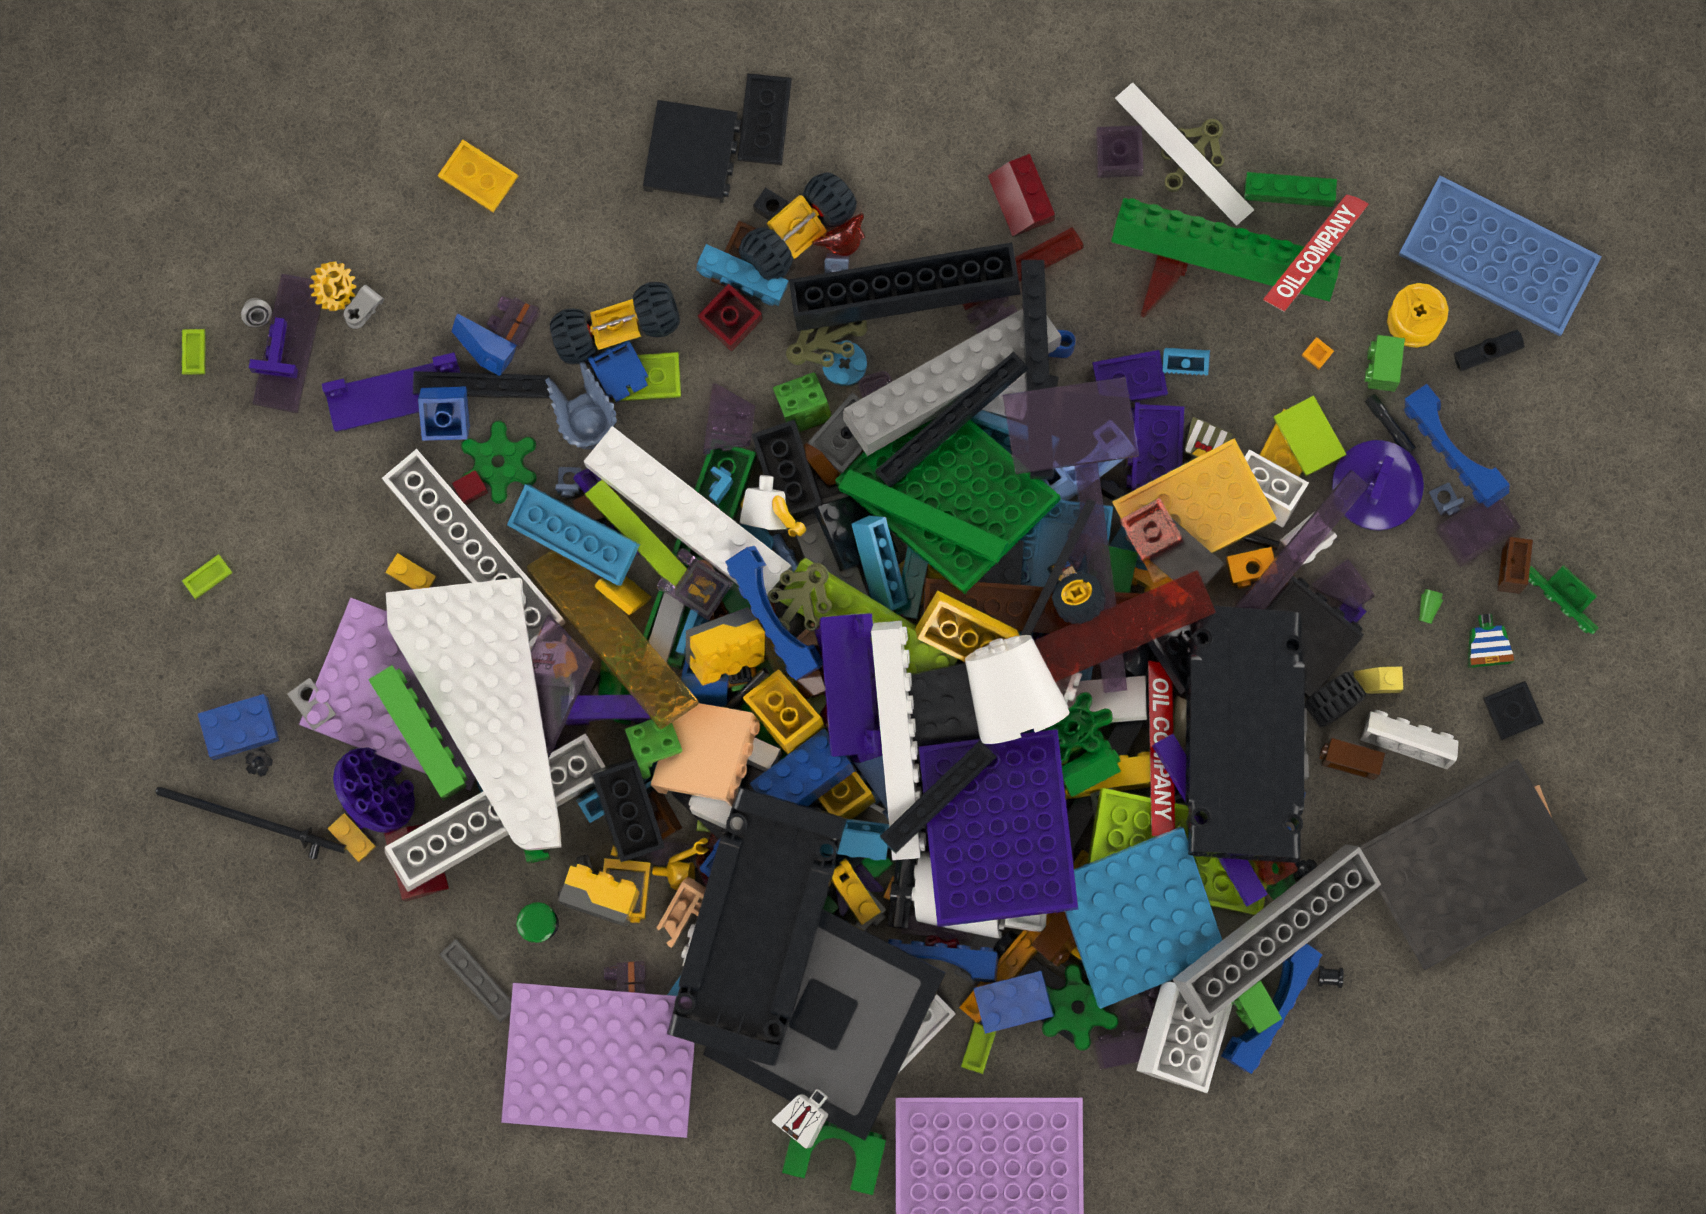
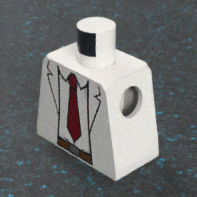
(803, 1118)

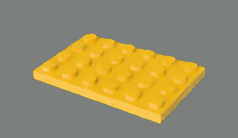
(1208, 497)

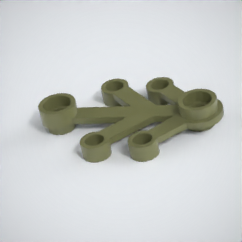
(1205, 138)
(824, 342)
(802, 595)

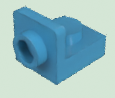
(719, 489)

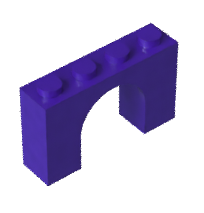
(606, 707)

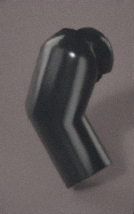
(1004, 943)

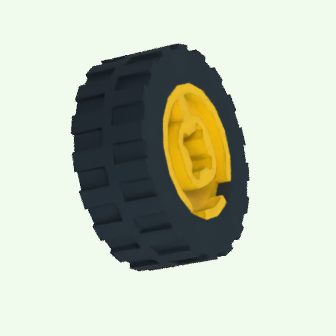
(1079, 598)

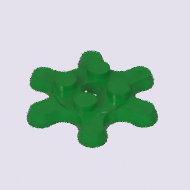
(513, 468)
(1087, 727)
(1066, 1019)

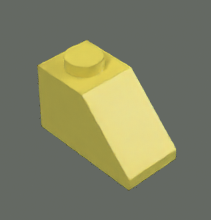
(1380, 680)

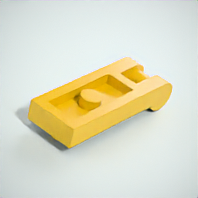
(854, 893)

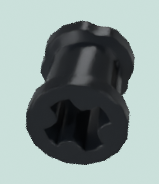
(1330, 977)

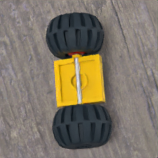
(793, 229)
(651, 306)

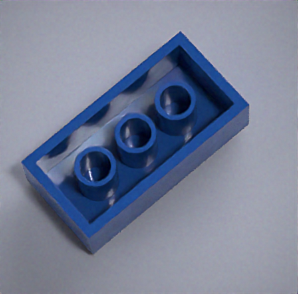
(805, 772)

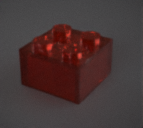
(1151, 530)

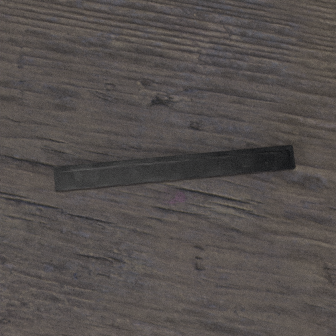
(1035, 333)

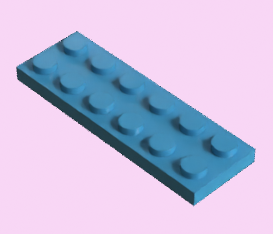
(573, 534)

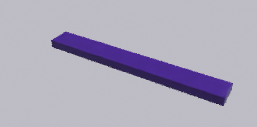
(1238, 870)

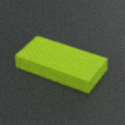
(193, 351)
(207, 576)
(978, 1049)

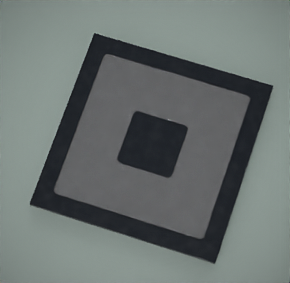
(848, 1025)

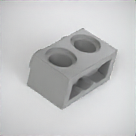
(304, 706)

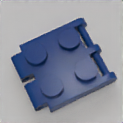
(619, 371)

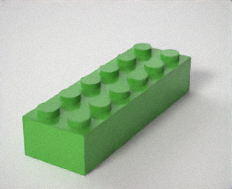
(417, 732)

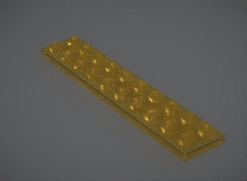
(614, 638)

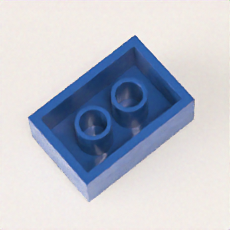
(238, 727)
(1013, 1002)

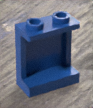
(709, 694)

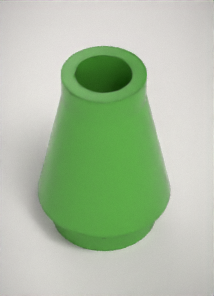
(1429, 605)

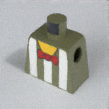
(1203, 438)

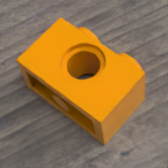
(1237, 566)

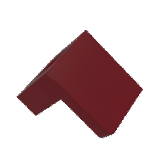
(470, 488)

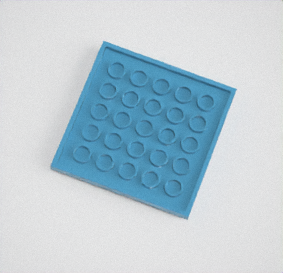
(1141, 917)

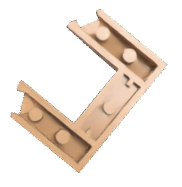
(683, 905)

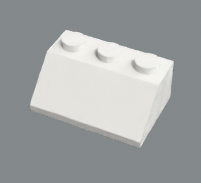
(1278, 485)

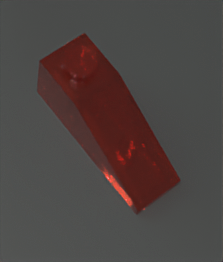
(1163, 279)

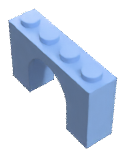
(1065, 482)

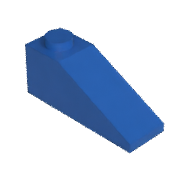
(485, 346)

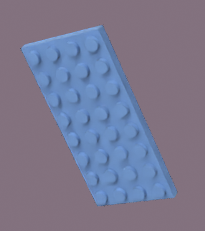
(1500, 255)

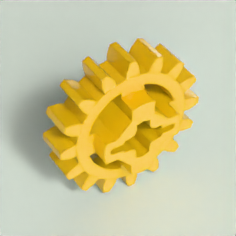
(334, 285)

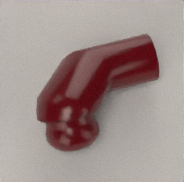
(931, 939)

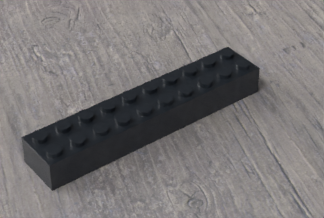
(904, 286)

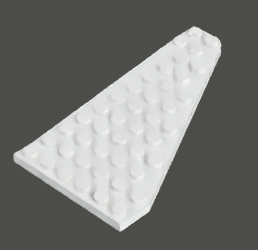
(479, 674)

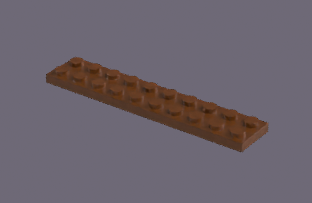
(1006, 602)

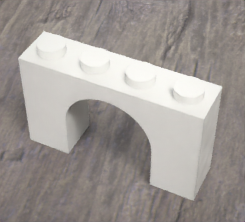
(718, 811)

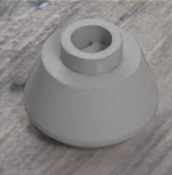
(256, 312)

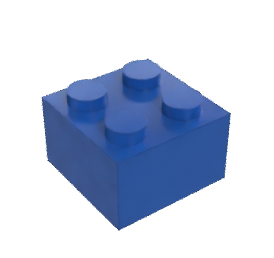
(444, 413)

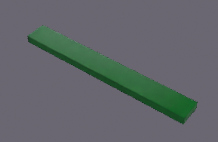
(923, 516)

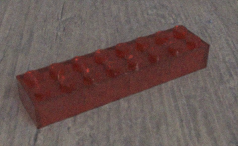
(1126, 626)

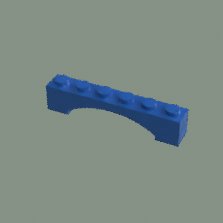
(1486, 483)
(748, 571)
(980, 964)
(1249, 1047)

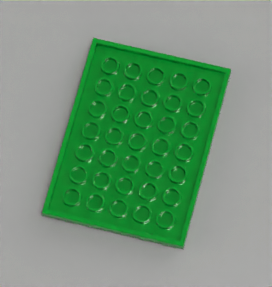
(971, 481)

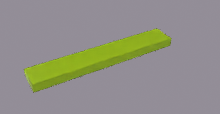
(633, 528)

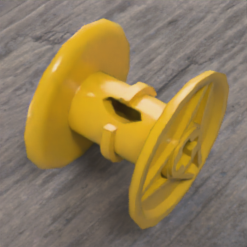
(1432, 313)

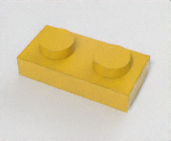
(410, 573)
(352, 836)

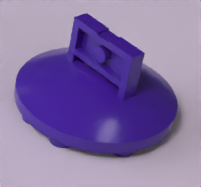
(1393, 484)
(370, 792)

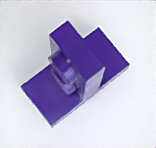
(274, 354)

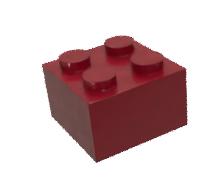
(730, 317)

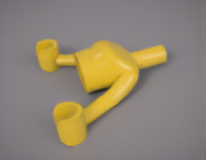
(677, 870)

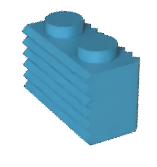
(1186, 361)

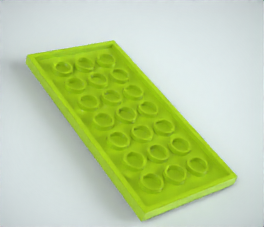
(1126, 821)

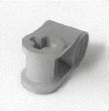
(363, 304)

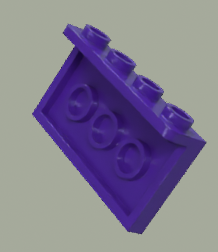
(1158, 442)

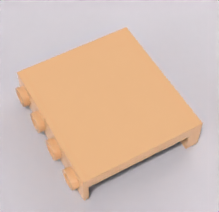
(713, 753)

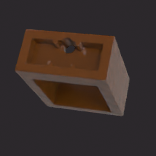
(1516, 560)
(1352, 758)

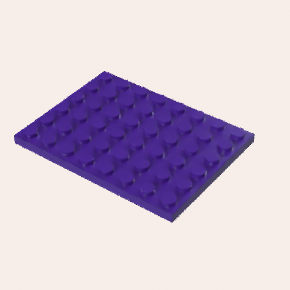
(1005, 836)

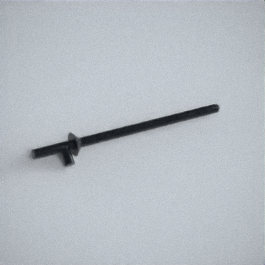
(304, 836)

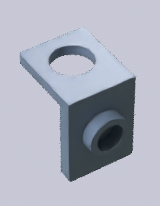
(836, 263)
(567, 490)
(1452, 506)

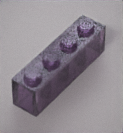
(1119, 1050)

